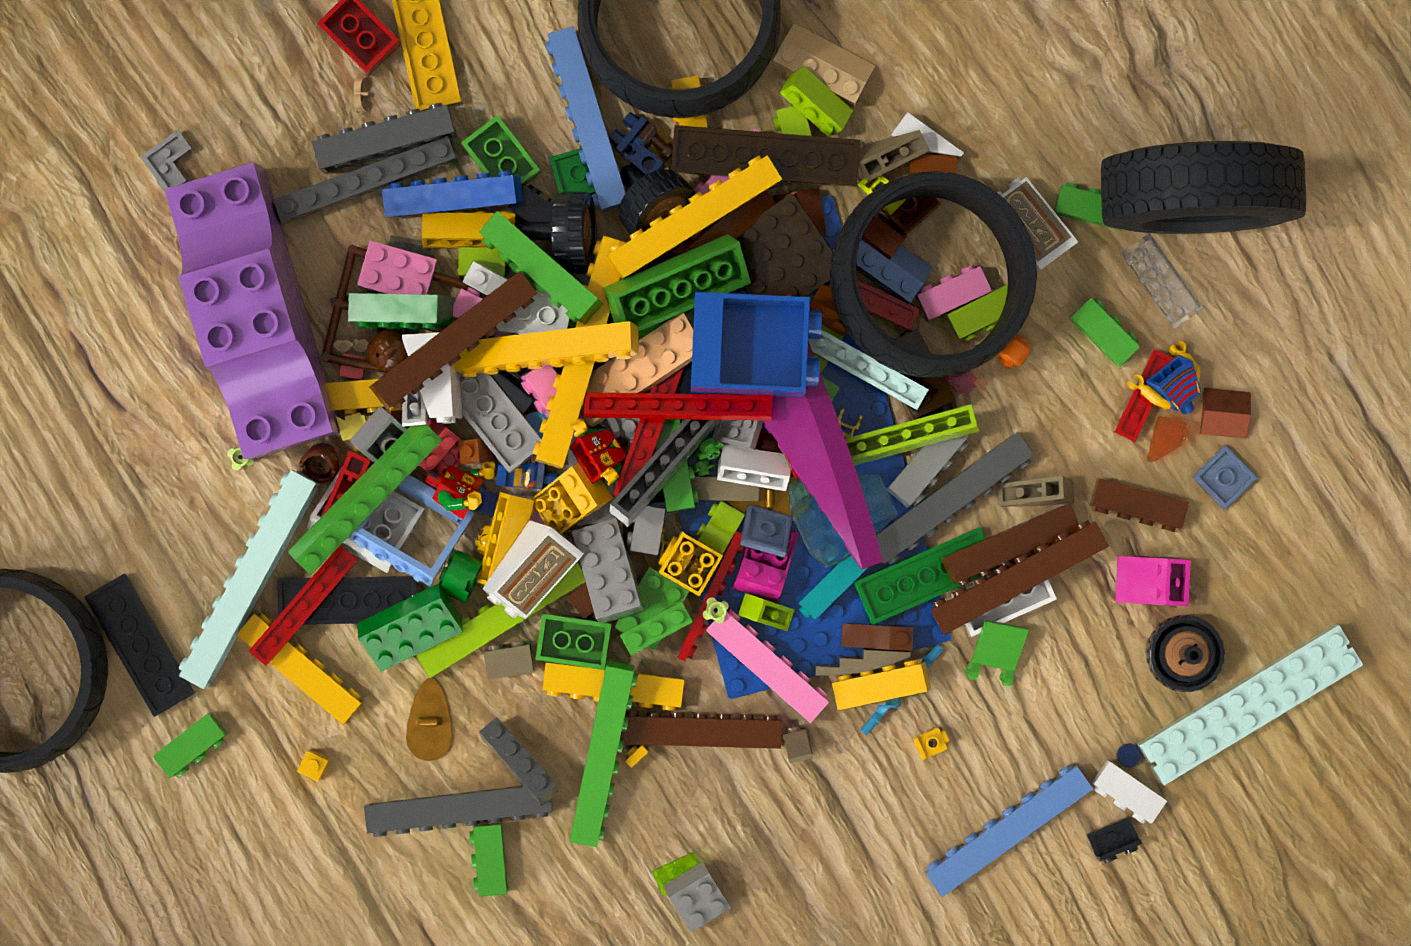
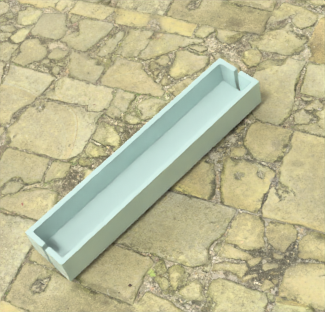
(249, 579)
(1249, 704)

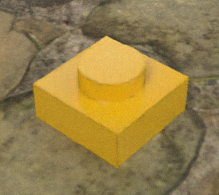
(635, 754)

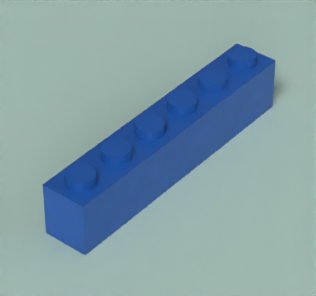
(452, 195)

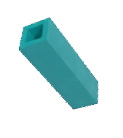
(830, 588)

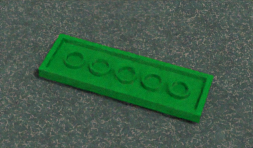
(911, 579)

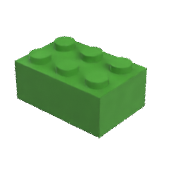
(498, 150)
(657, 595)
(573, 641)

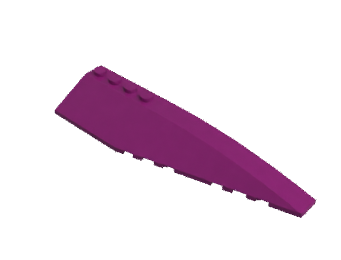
(820, 457)

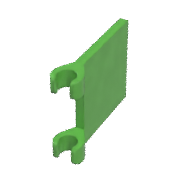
(999, 648)

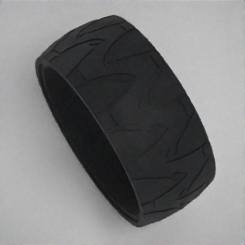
(684, 102)
(1006, 228)
(93, 668)

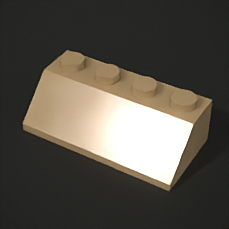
(834, 66)

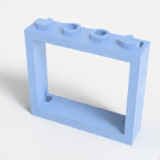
(400, 560)

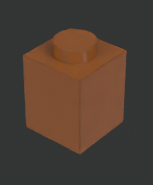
(475, 451)

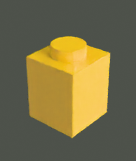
(313, 765)

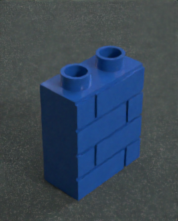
(754, 345)

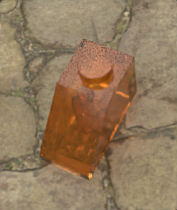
(1166, 437)

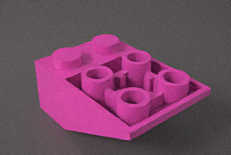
(763, 572)
(1152, 581)

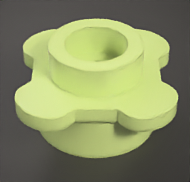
(237, 463)
(711, 605)

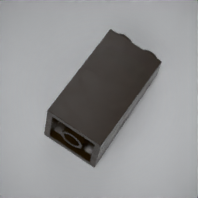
(939, 396)

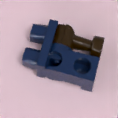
(636, 144)

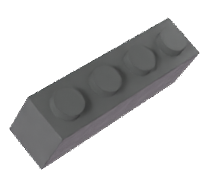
(518, 761)

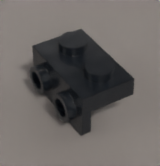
(1114, 839)

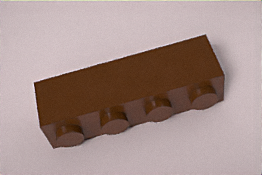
(1140, 504)

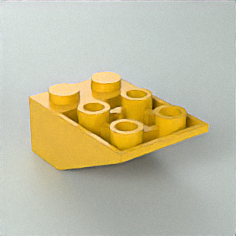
(570, 499)

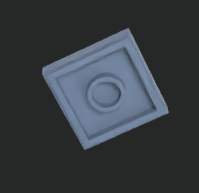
(1224, 477)
(766, 530)

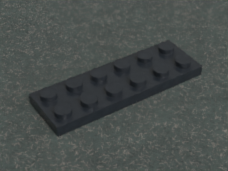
(352, 598)
(139, 644)

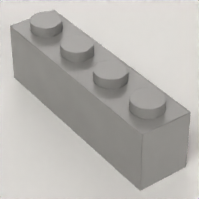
(923, 469)

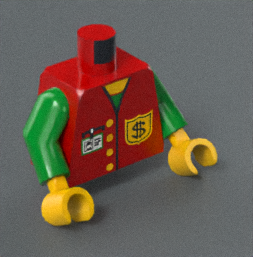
(598, 452)
(459, 489)

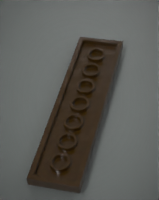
(794, 156)

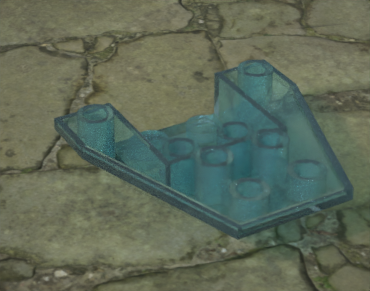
(817, 529)

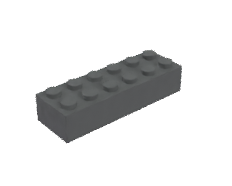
(383, 139)

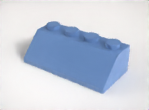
(899, 276)

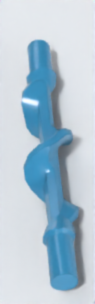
(892, 703)

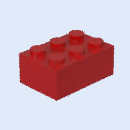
(359, 34)

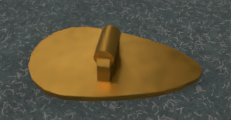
(770, 499)
(429, 723)

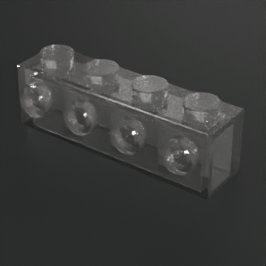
(1162, 281)

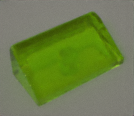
(674, 869)

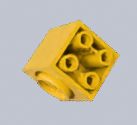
(688, 562)

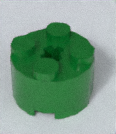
(460, 575)

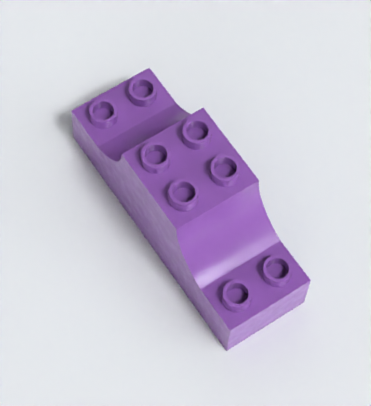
(250, 311)

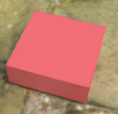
(352, 372)

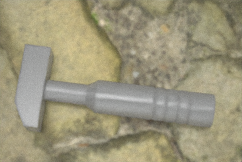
(612, 424)

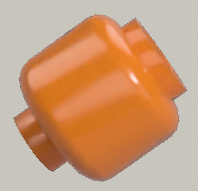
(1015, 352)

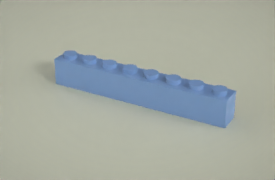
(587, 118)
(1008, 830)

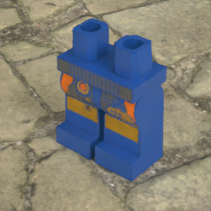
(530, 475)

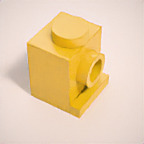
(921, 742)

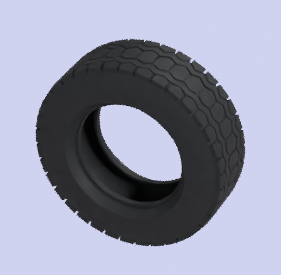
(1203, 187)

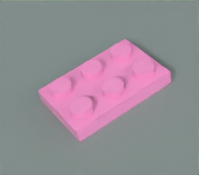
(396, 270)

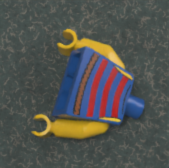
(1173, 384)

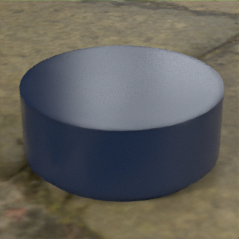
(1128, 755)

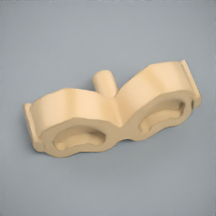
(358, 93)
(345, 345)

